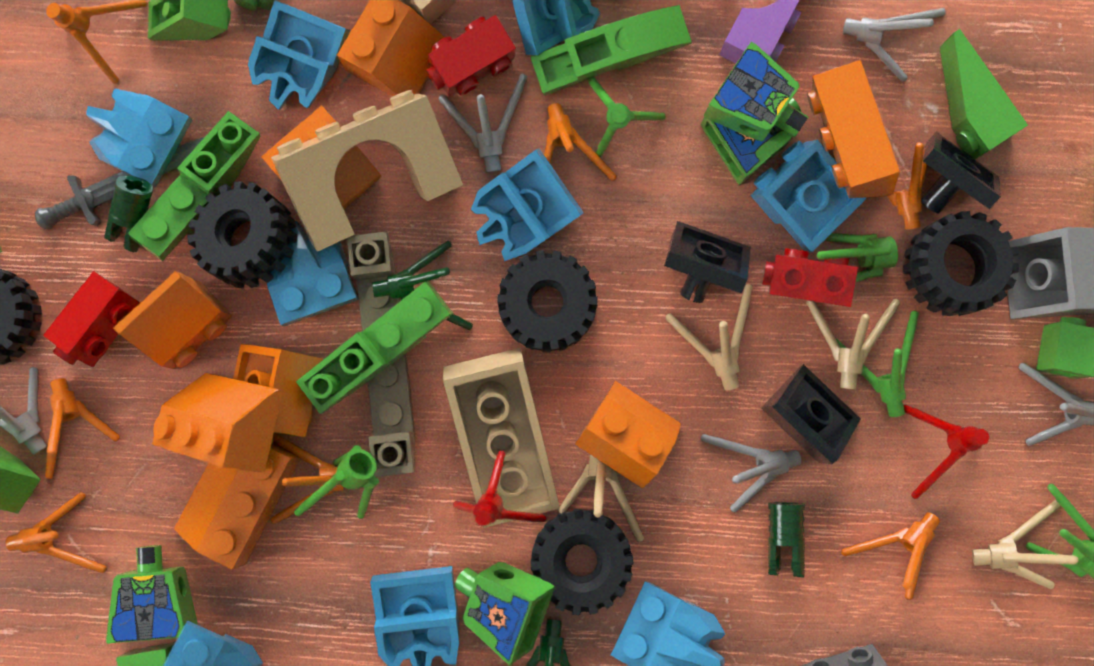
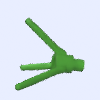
(618, 115)
(892, 385)

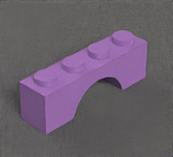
(761, 27)

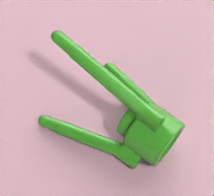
(871, 253)
(354, 471)
(1082, 549)

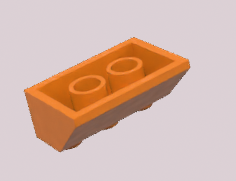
(854, 132)
(220, 422)
(233, 508)

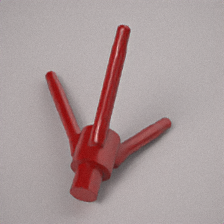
(959, 440)
(490, 505)

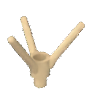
(726, 357)
(852, 360)
(601, 472)
(1005, 554)

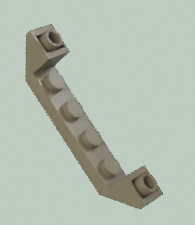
(390, 390)

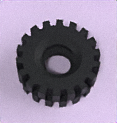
(260, 250)
(553, 271)
(16, 315)
(612, 568)

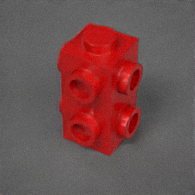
(471, 56)
(811, 280)
(88, 321)

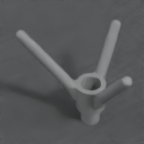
(872, 31)
(489, 141)
(1075, 409)
(24, 426)
(768, 466)

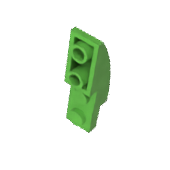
(611, 48)
(209, 166)
(374, 348)

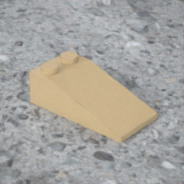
(497, 414)

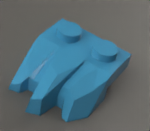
(551, 21)
(296, 54)
(138, 134)
(524, 206)
(310, 281)
(416, 616)
(668, 632)
(206, 648)

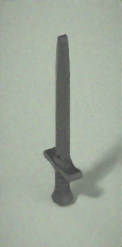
(98, 193)

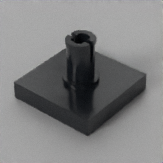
(957, 172)
(707, 260)

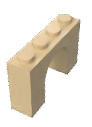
(311, 166)

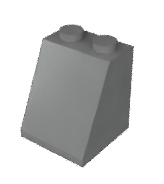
(1053, 274)

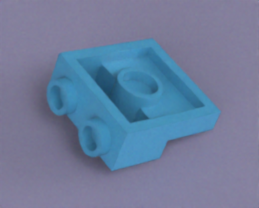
(805, 194)

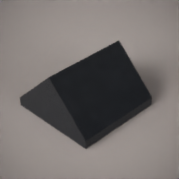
(812, 416)

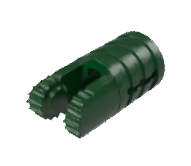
(128, 206)
(786, 530)

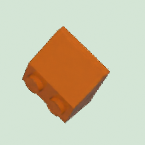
(390, 47)
(354, 170)
(175, 321)
(280, 371)
(629, 435)

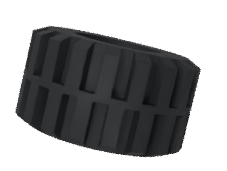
(988, 250)

